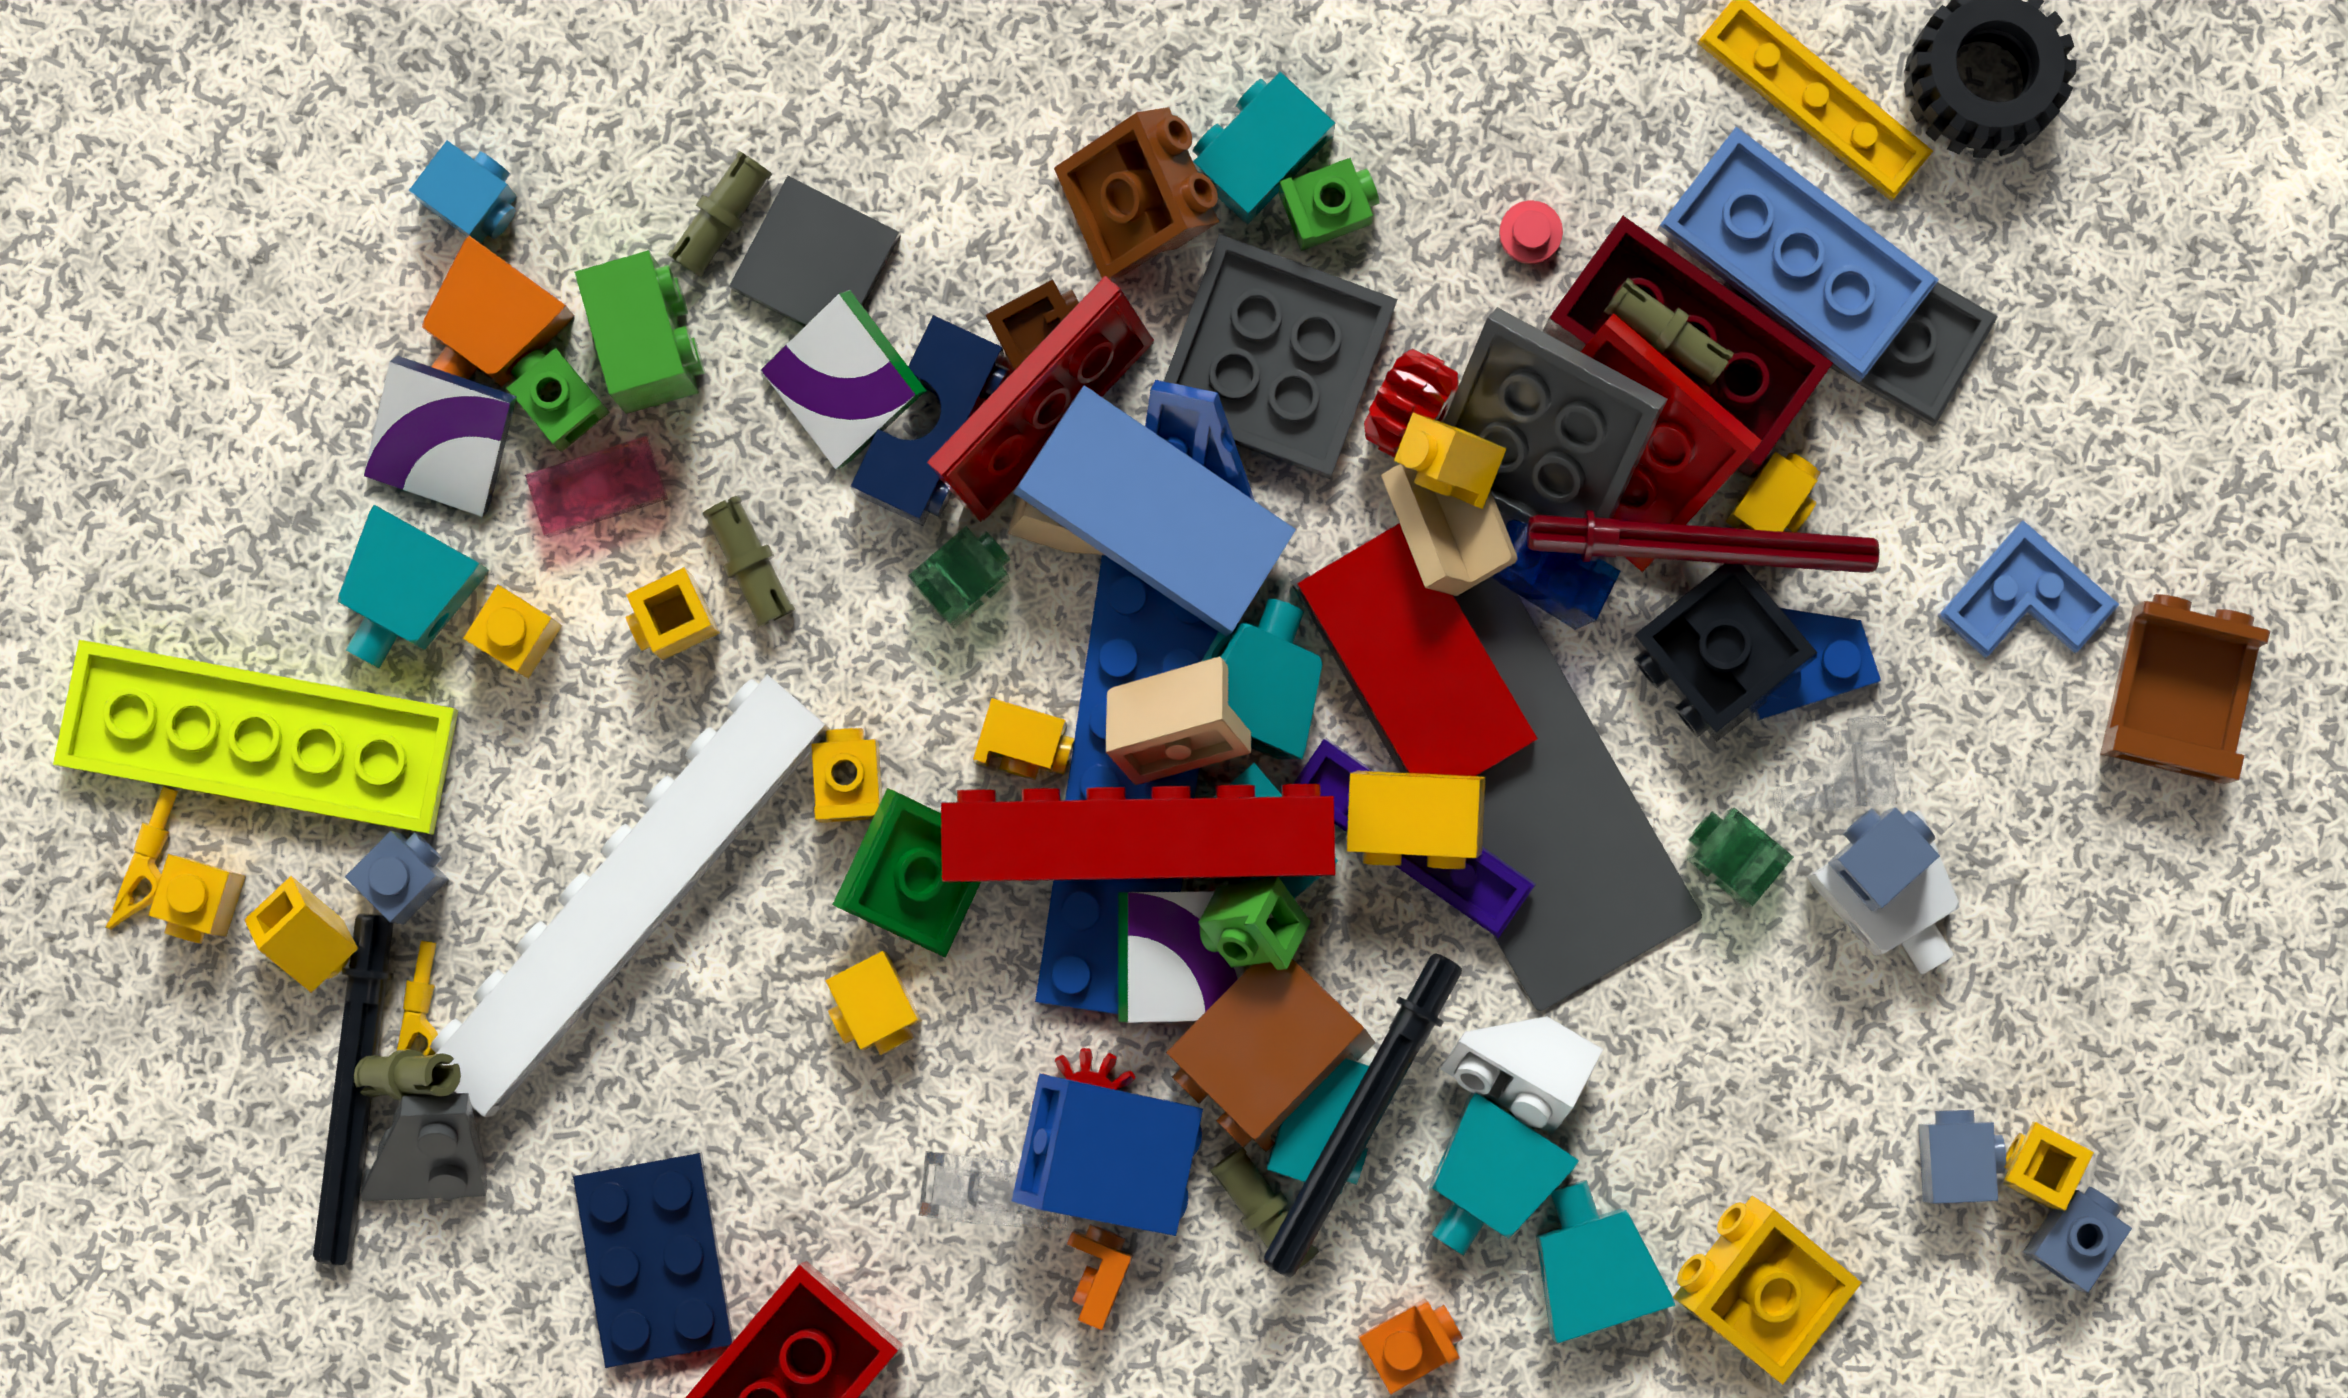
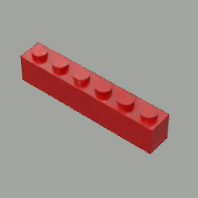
(1138, 837)

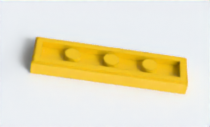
(1815, 97)

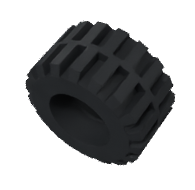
(1959, 112)

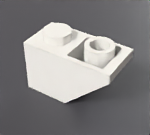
(1525, 1067)

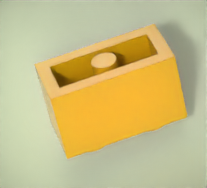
(1415, 816)

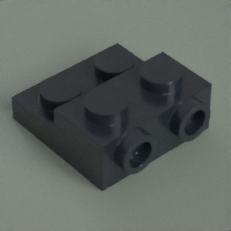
(1722, 650)

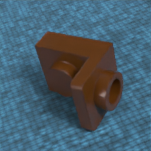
(1030, 319)

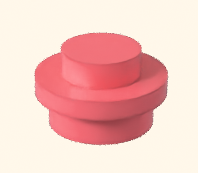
(1530, 232)

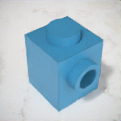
(467, 192)

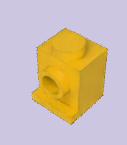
(1450, 459)
(1777, 496)
(1023, 740)
(849, 801)
(2045, 1166)

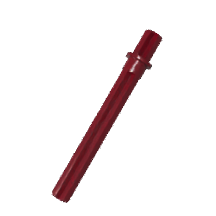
(1614, 538)

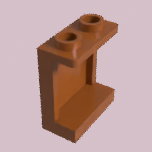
(2183, 689)
(1266, 1049)

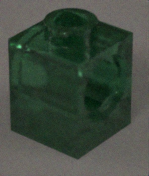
(961, 575)
(1738, 855)

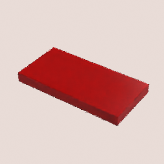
(1011, 427)
(1415, 661)

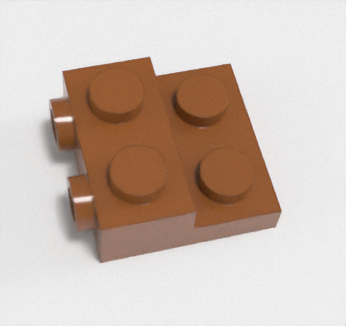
(1138, 191)

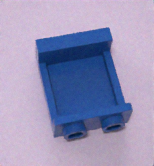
(1107, 1155)

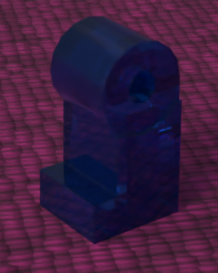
(1557, 580)

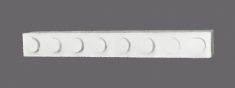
(629, 893)

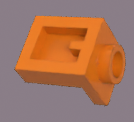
(1100, 1287)
(1412, 1344)

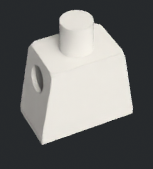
(1905, 920)

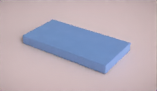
(1797, 254)
(1155, 511)

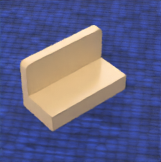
(1449, 538)
(1174, 722)

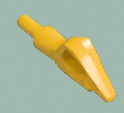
(142, 865)
(418, 1000)

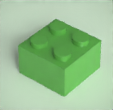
(637, 331)

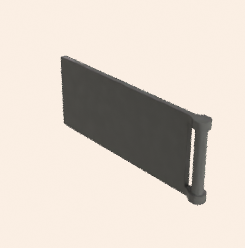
(1561, 820)

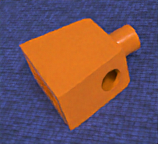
(490, 315)

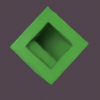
(1317, 223)
(571, 413)
(1240, 927)

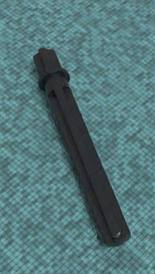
(350, 1107)
(1352, 1133)

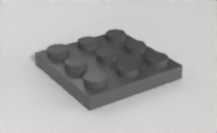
(1281, 351)
(1562, 416)

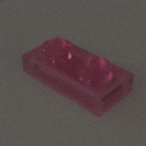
(596, 487)

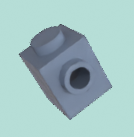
(1884, 855)
(398, 875)
(1960, 1158)
(2080, 1239)

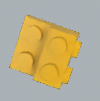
(1765, 1287)

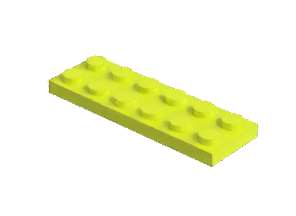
(256, 737)

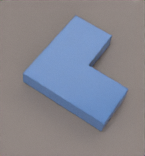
(2024, 578)

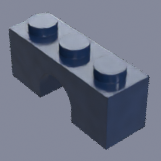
(961, 374)

